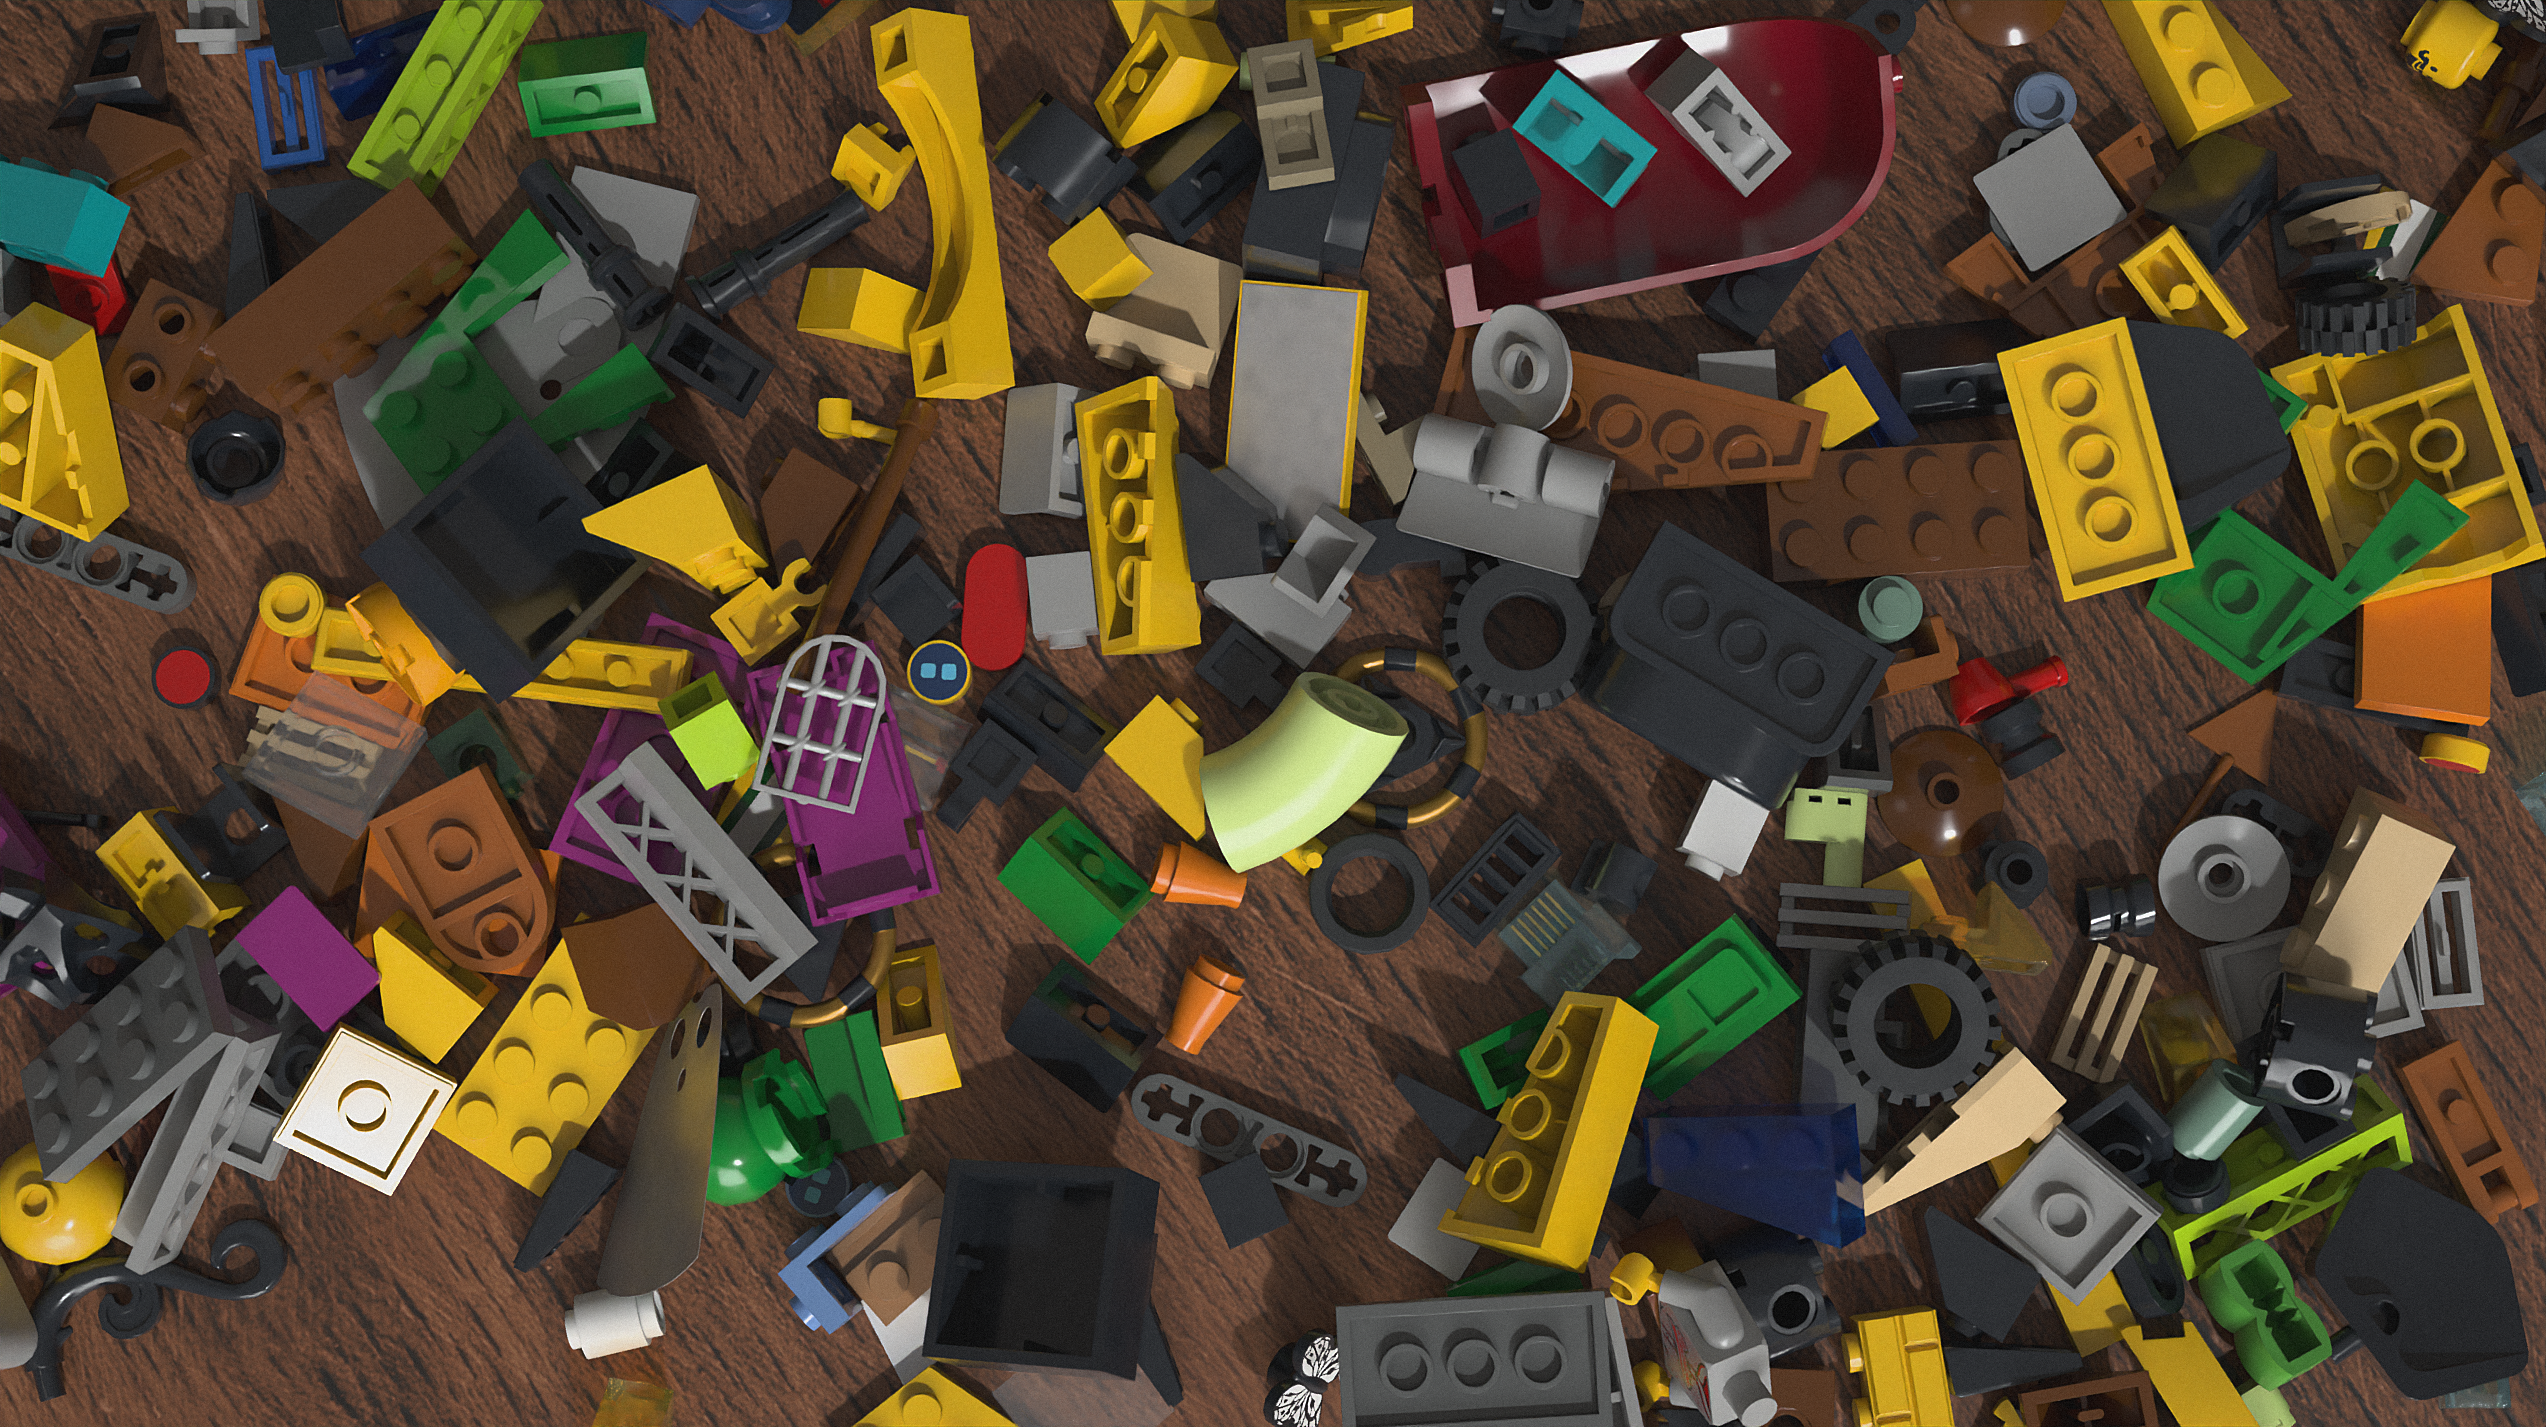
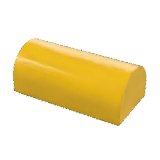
(2181, 286)

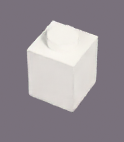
(1720, 832)

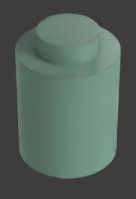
(1885, 610)
(2214, 1111)

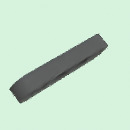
(74, 558)
(1252, 1131)

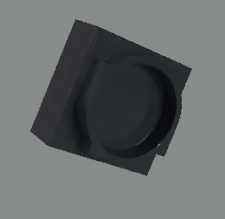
(1326, 225)
(503, 562)
(1042, 1268)

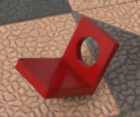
(93, 299)

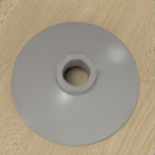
(1522, 367)
(2242, 903)

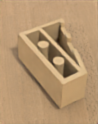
(2368, 893)

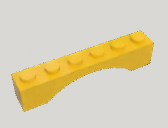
(931, 84)

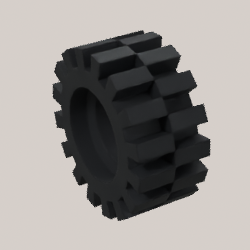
(2356, 316)

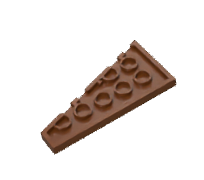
(1659, 425)

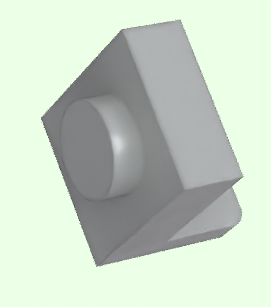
(220, 25)

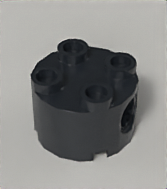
(1064, 157)
(2314, 1045)
(1778, 1285)

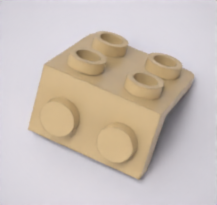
(1172, 318)

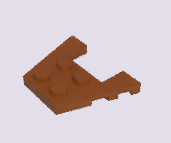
(2090, 281)

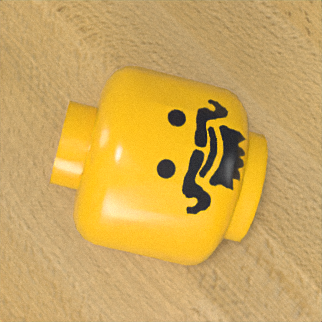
(2451, 42)

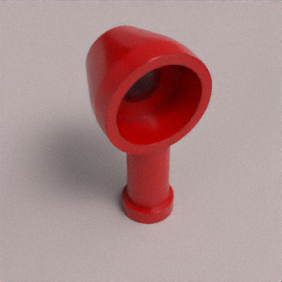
(1983, 691)

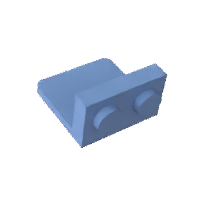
(818, 1291)

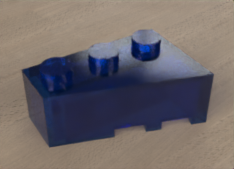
(1766, 1163)

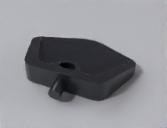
(2209, 417)
(2418, 1288)

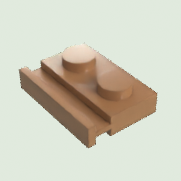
(894, 1249)

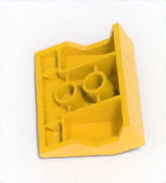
(2405, 418)

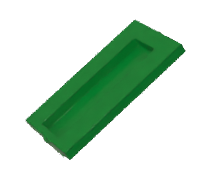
(1709, 1003)

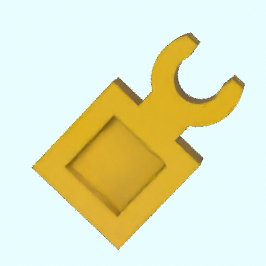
(762, 619)

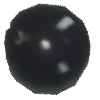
(236, 458)

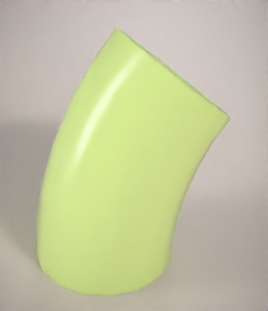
(1298, 768)

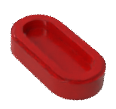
(995, 608)

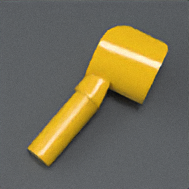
(837, 423)
(1306, 855)

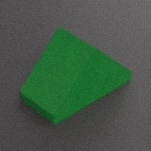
(1498, 1059)

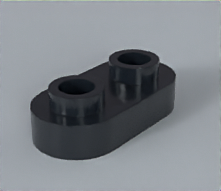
(2151, 1276)

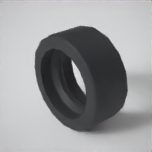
(1416, 886)

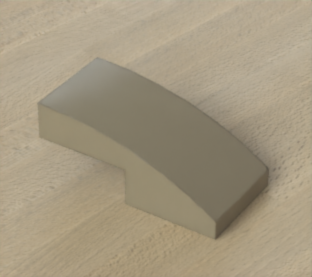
(1290, 114)

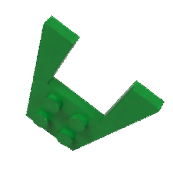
(452, 400)
(2262, 604)

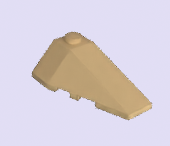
(1979, 1124)

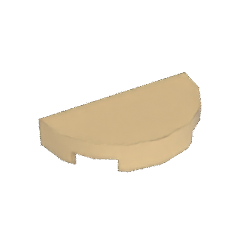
(2349, 218)

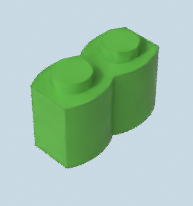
(2271, 1327)

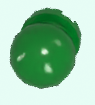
(765, 1130)

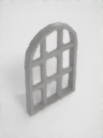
(801, 740)

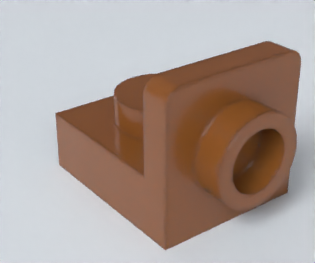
(1925, 664)

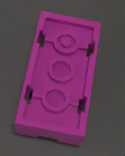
(626, 731)
(860, 854)

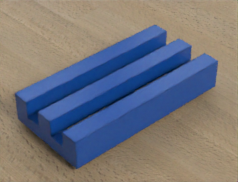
(296, 157)

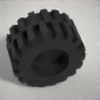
(1499, 685)
(1922, 1070)

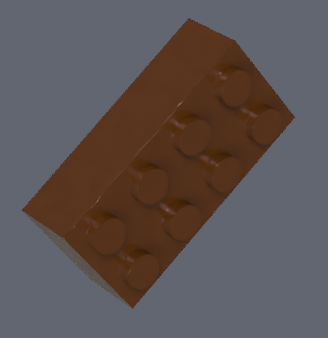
(346, 302)
(1898, 514)

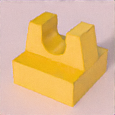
(872, 165)

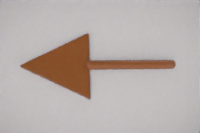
(2241, 739)

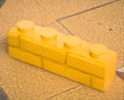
(1898, 1369)

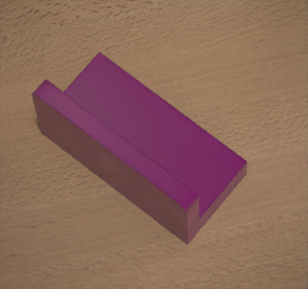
(309, 958)

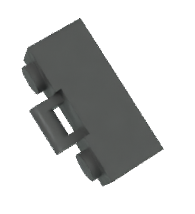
(1817, 1066)

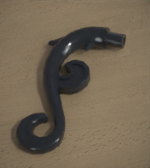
(147, 1304)

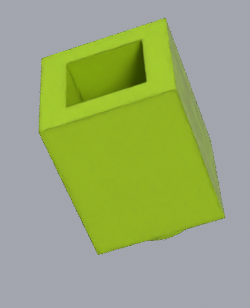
(710, 731)

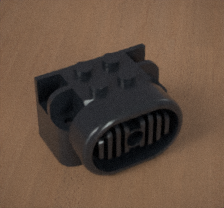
(1729, 668)

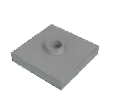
(2069, 1213)

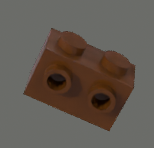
(163, 357)

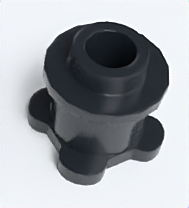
(1995, 860)

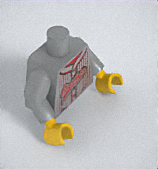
(1708, 1343)

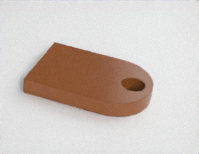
(465, 866)

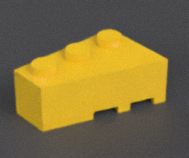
(57, 425)

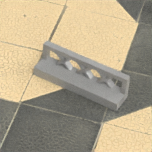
(714, 858)
(192, 1145)

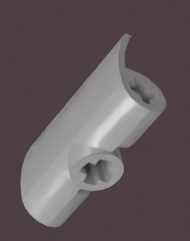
(1506, 493)

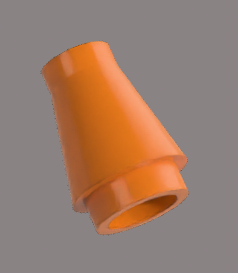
(1194, 877)
(1204, 1001)

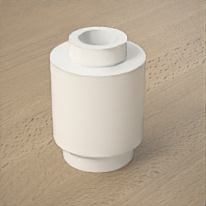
(612, 1323)

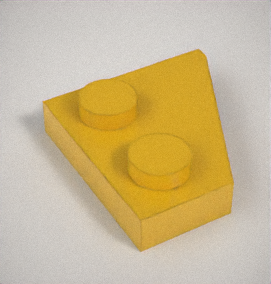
(1345, 23)

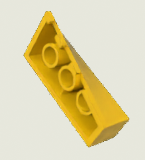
(2194, 65)
(1136, 520)
(695, 528)
(1559, 1137)

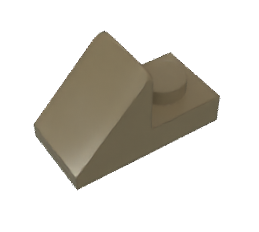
(1389, 456)

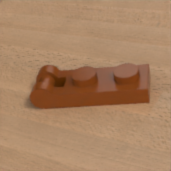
(2466, 1130)

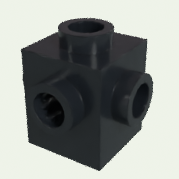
(1536, 32)

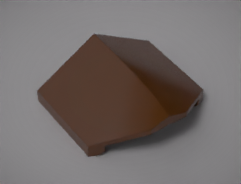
(635, 965)

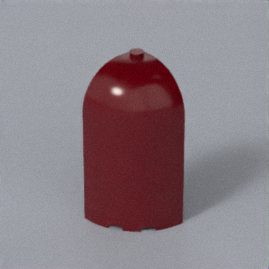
(1809, 78)

